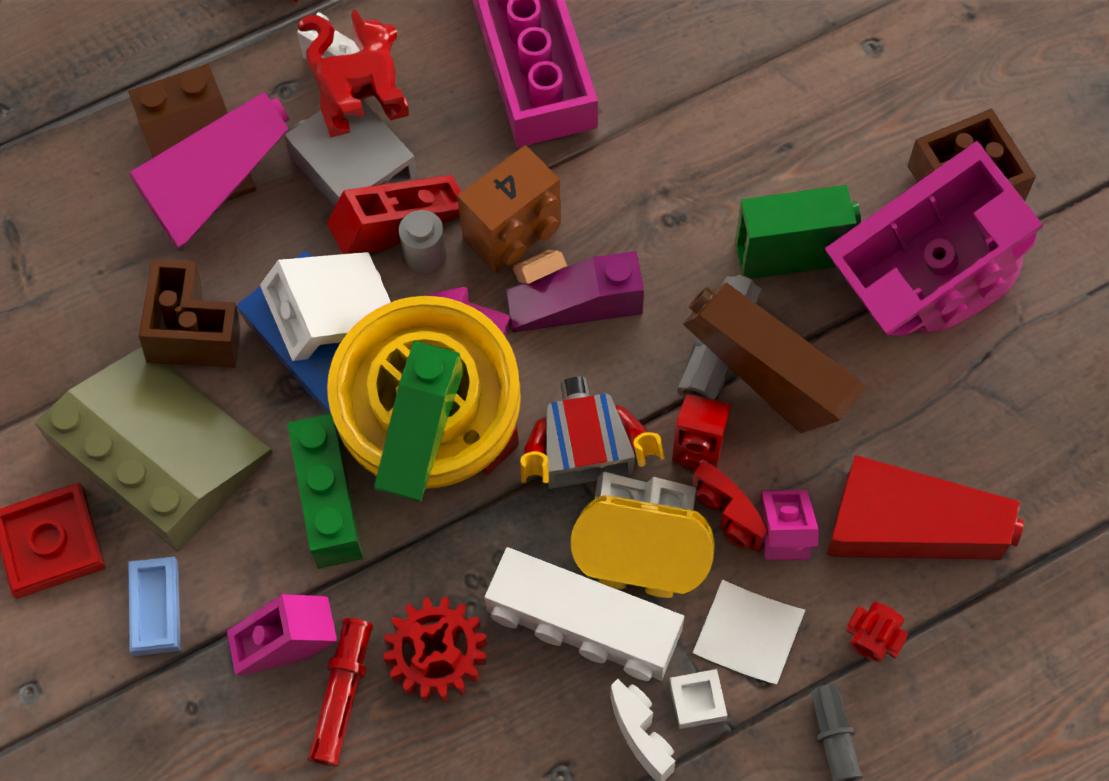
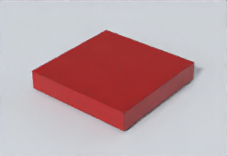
(49, 540)

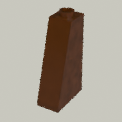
(773, 359)

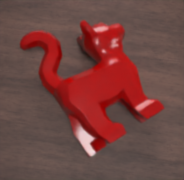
(354, 76)

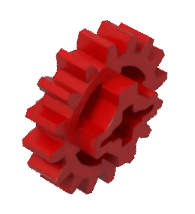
(451, 661)

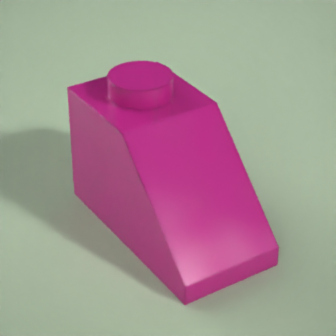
(282, 633)

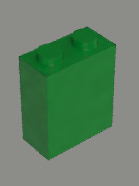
(792, 230)

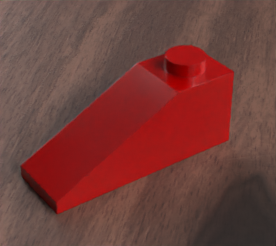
(371, 216)

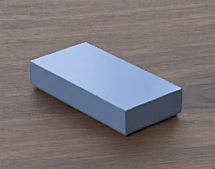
(154, 606)

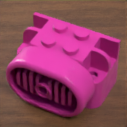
(939, 247)

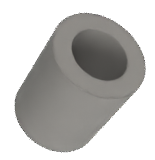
(422, 241)

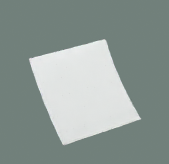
(748, 633)

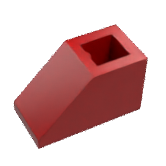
(700, 431)

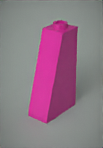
(203, 170)

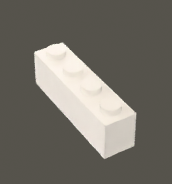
(583, 614)

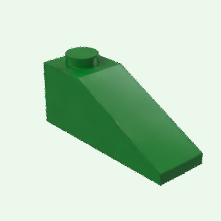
(418, 420)

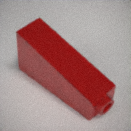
(919, 516)

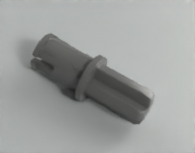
(835, 733)

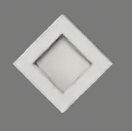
(698, 699)

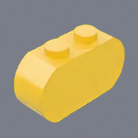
(643, 545)

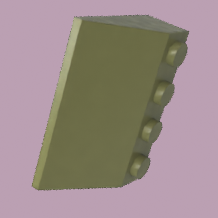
(153, 445)

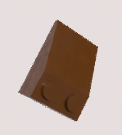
(179, 108)

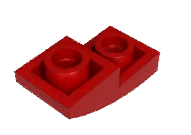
(740, 518)

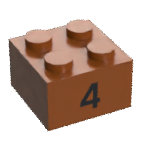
(510, 209)

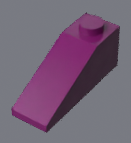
(579, 294)

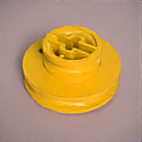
(370, 366)

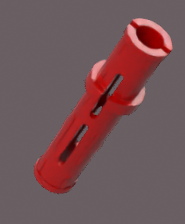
(337, 704)

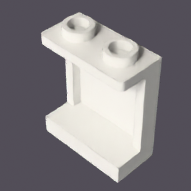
(321, 298)

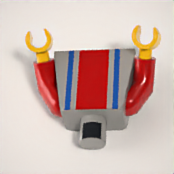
(585, 439)

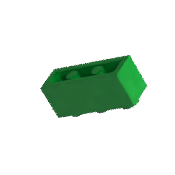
(324, 491)

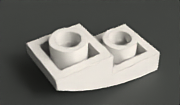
(634, 718)

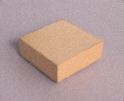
(539, 266)

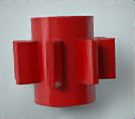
(877, 632)

